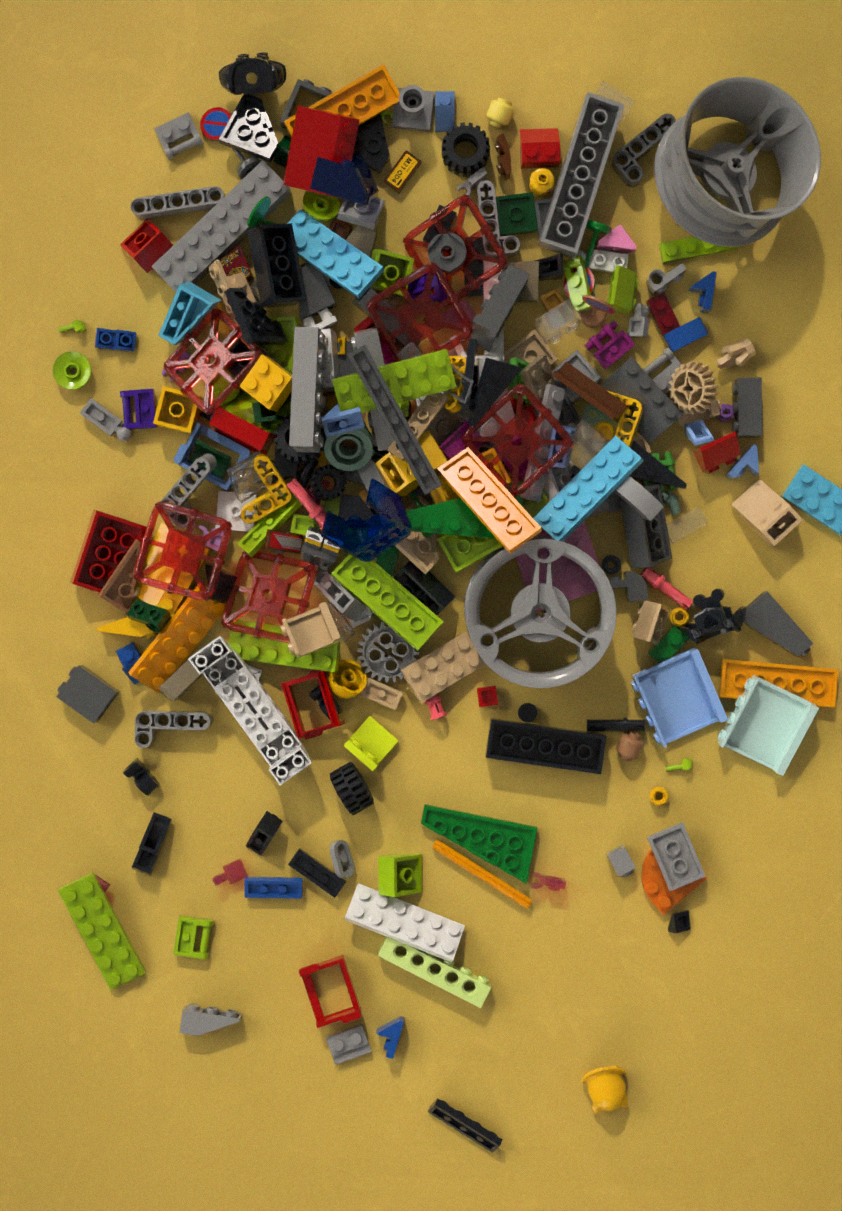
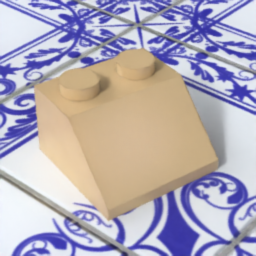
(650, 622)

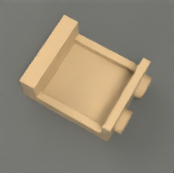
(310, 631)

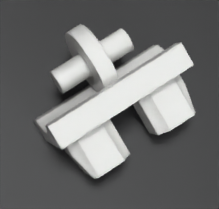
(326, 317)

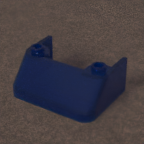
(345, 179)
(377, 534)

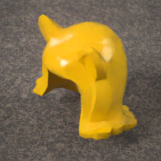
(606, 1088)

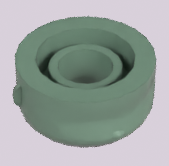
(349, 458)

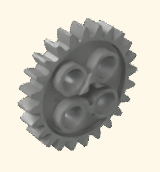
(378, 665)

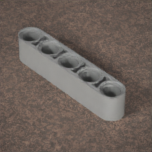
(169, 200)

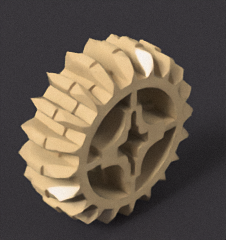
(693, 387)

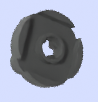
(458, 250)

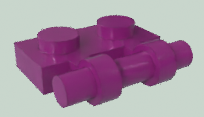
(614, 349)

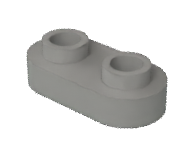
(341, 859)

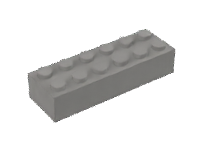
(369, 337)
(307, 389)

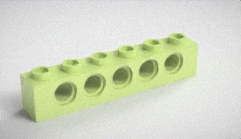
(474, 996)

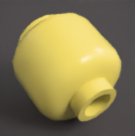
(500, 112)

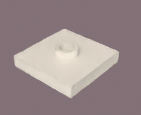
(230, 509)

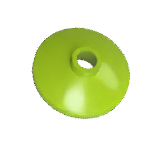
(329, 206)
(63, 366)

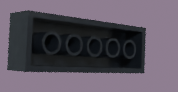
(545, 746)

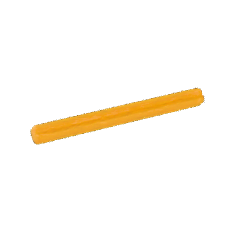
(482, 874)

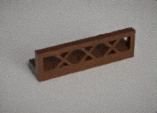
(590, 391)

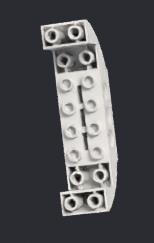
(252, 708)

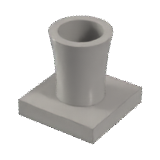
(417, 116)

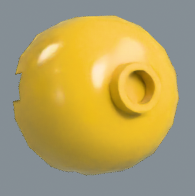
(348, 680)

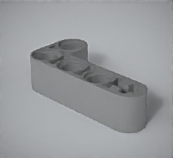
(492, 219)
(189, 486)
(173, 724)

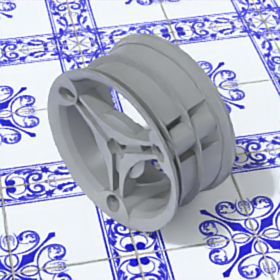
(728, 171)
(543, 627)

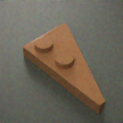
(120, 586)

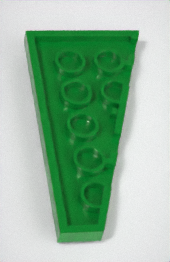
(450, 518)
(494, 840)

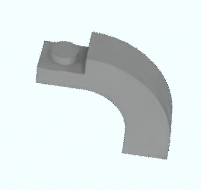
(638, 498)

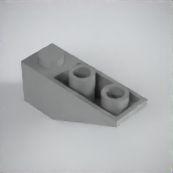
(204, 1020)

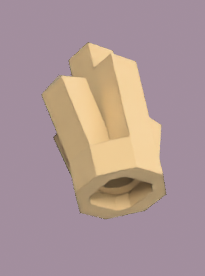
(736, 354)

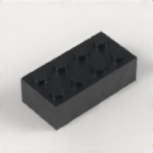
(276, 265)

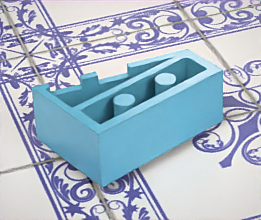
(187, 310)

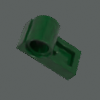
(148, 614)

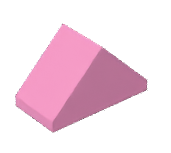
(617, 241)

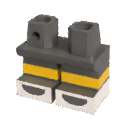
(312, 548)

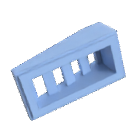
(698, 432)

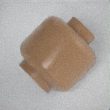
(630, 746)

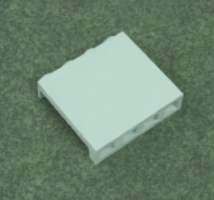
(767, 724)

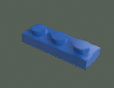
(273, 887)

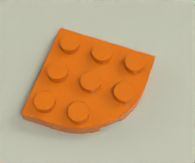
(657, 889)

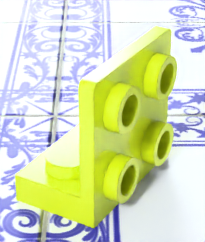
(371, 743)

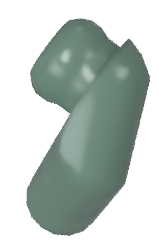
(671, 500)

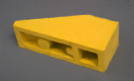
(127, 627)

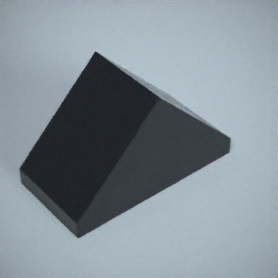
(551, 268)
(224, 584)

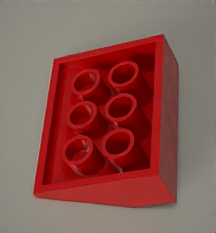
(318, 135)
(104, 548)

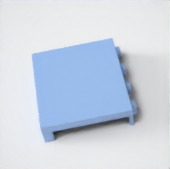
(678, 696)

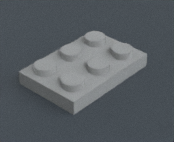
(676, 856)

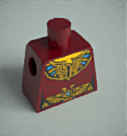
(235, 263)

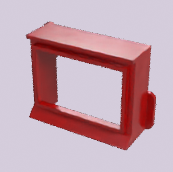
(241, 431)
(328, 699)
(344, 1015)

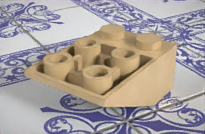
(766, 512)

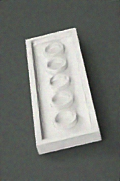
(404, 922)

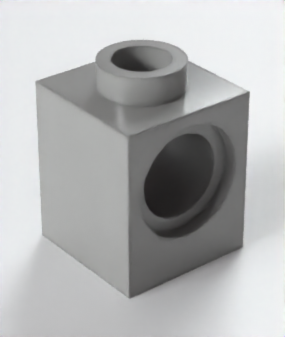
(621, 861)

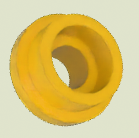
(685, 617)
(659, 802)

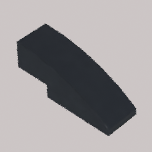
(151, 844)

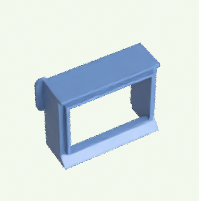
(185, 450)

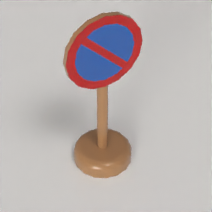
(595, 316)

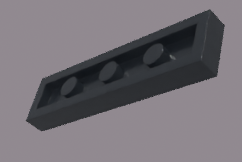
(464, 1125)

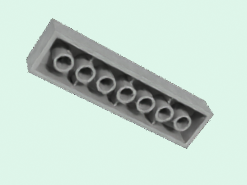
(580, 175)
(220, 228)

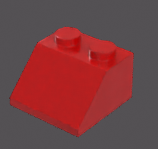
(539, 148)
(146, 245)
(718, 452)

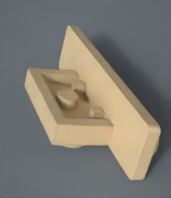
(225, 282)
(422, 418)

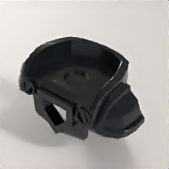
(270, 74)
(713, 618)

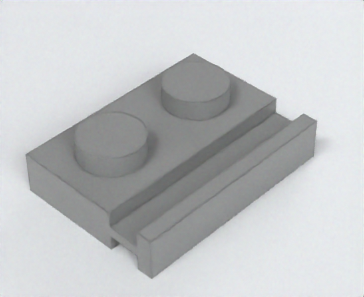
(348, 1044)

